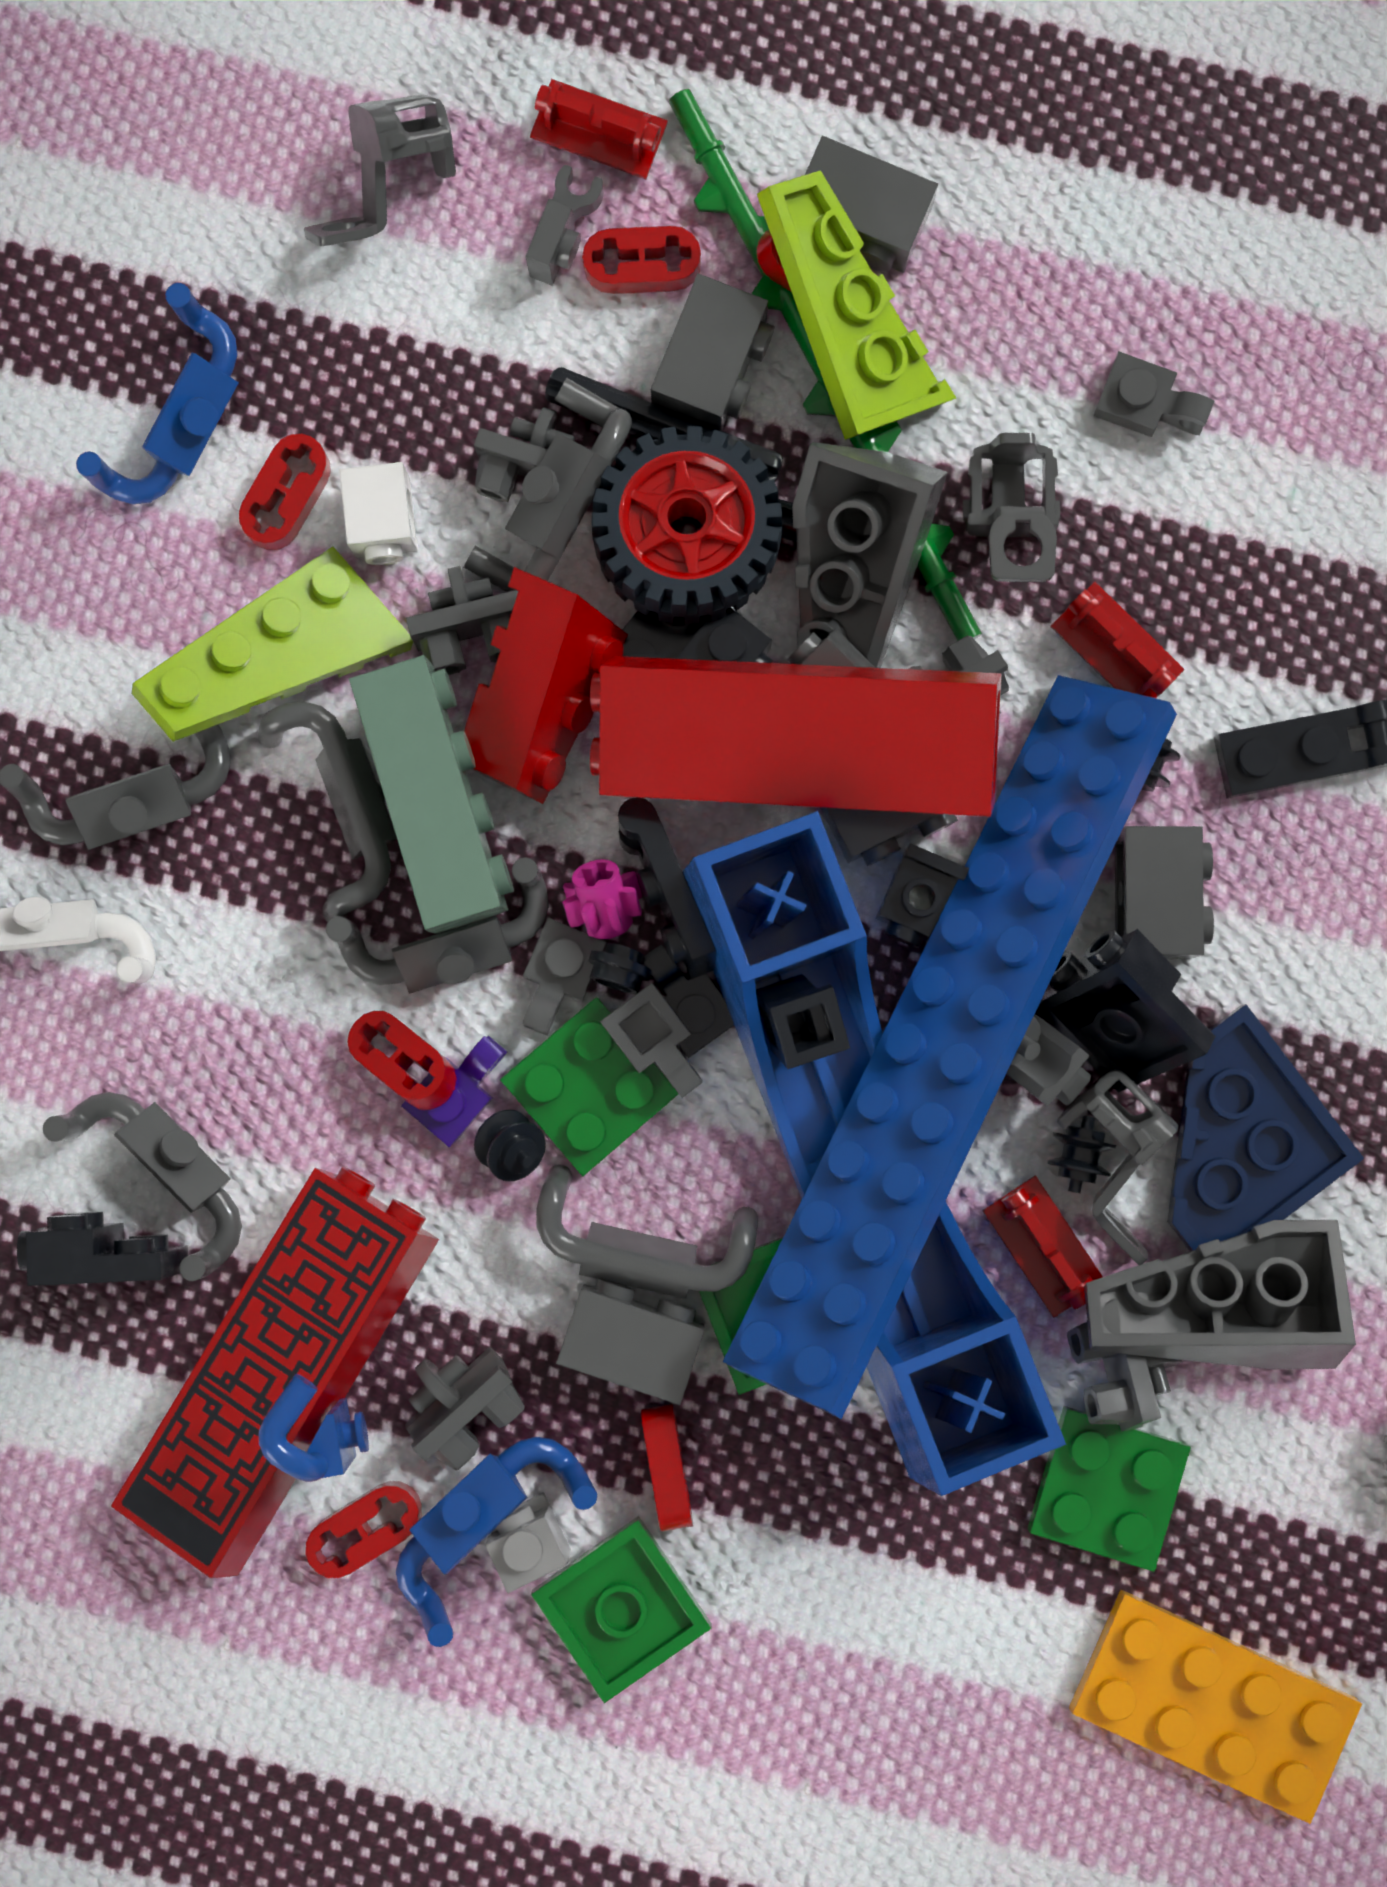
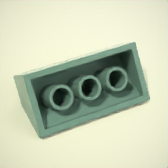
(430, 794)

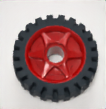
(676, 480)

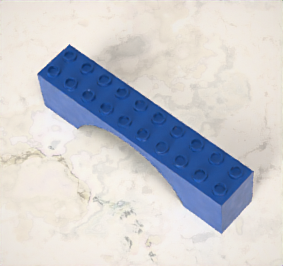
(953, 1352)

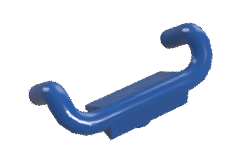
(187, 414)
(332, 1446)
(471, 1514)

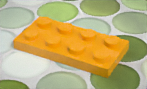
(1215, 1706)

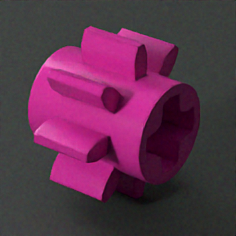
(602, 899)

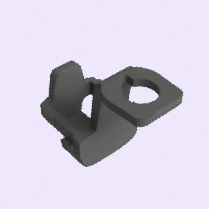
(379, 139)
(1008, 512)
(1137, 1133)

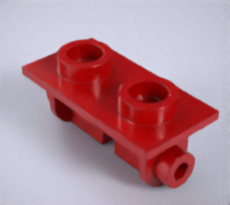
(597, 128)
(1116, 644)
(1043, 1246)

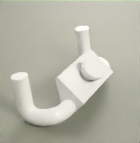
(45, 924)

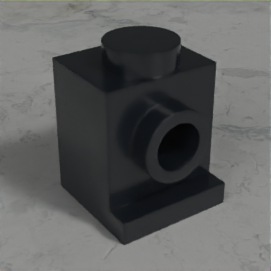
(917, 869)
(801, 1021)

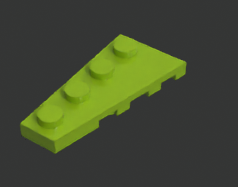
(859, 341)
(275, 646)

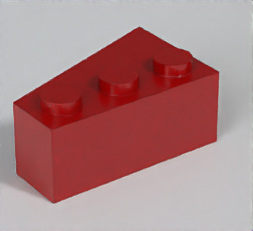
(539, 686)

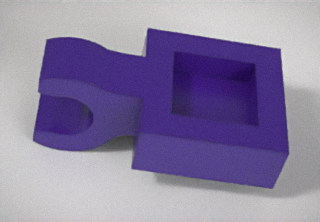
(467, 1099)

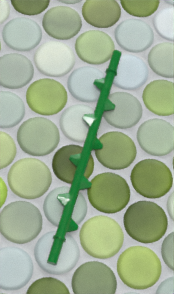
(726, 195)

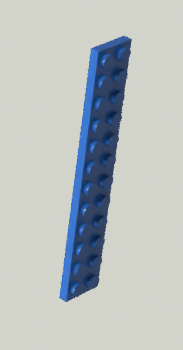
(949, 1044)

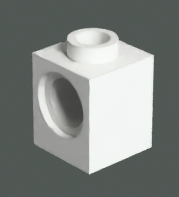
(378, 512)

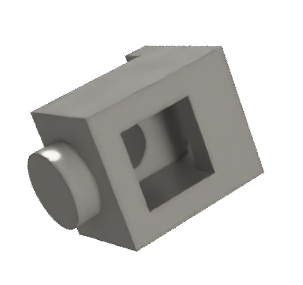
(528, 1544)

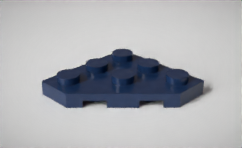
(1249, 1137)

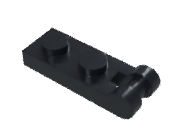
(1301, 750)
(666, 885)

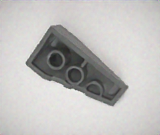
(860, 541)
(1239, 1302)

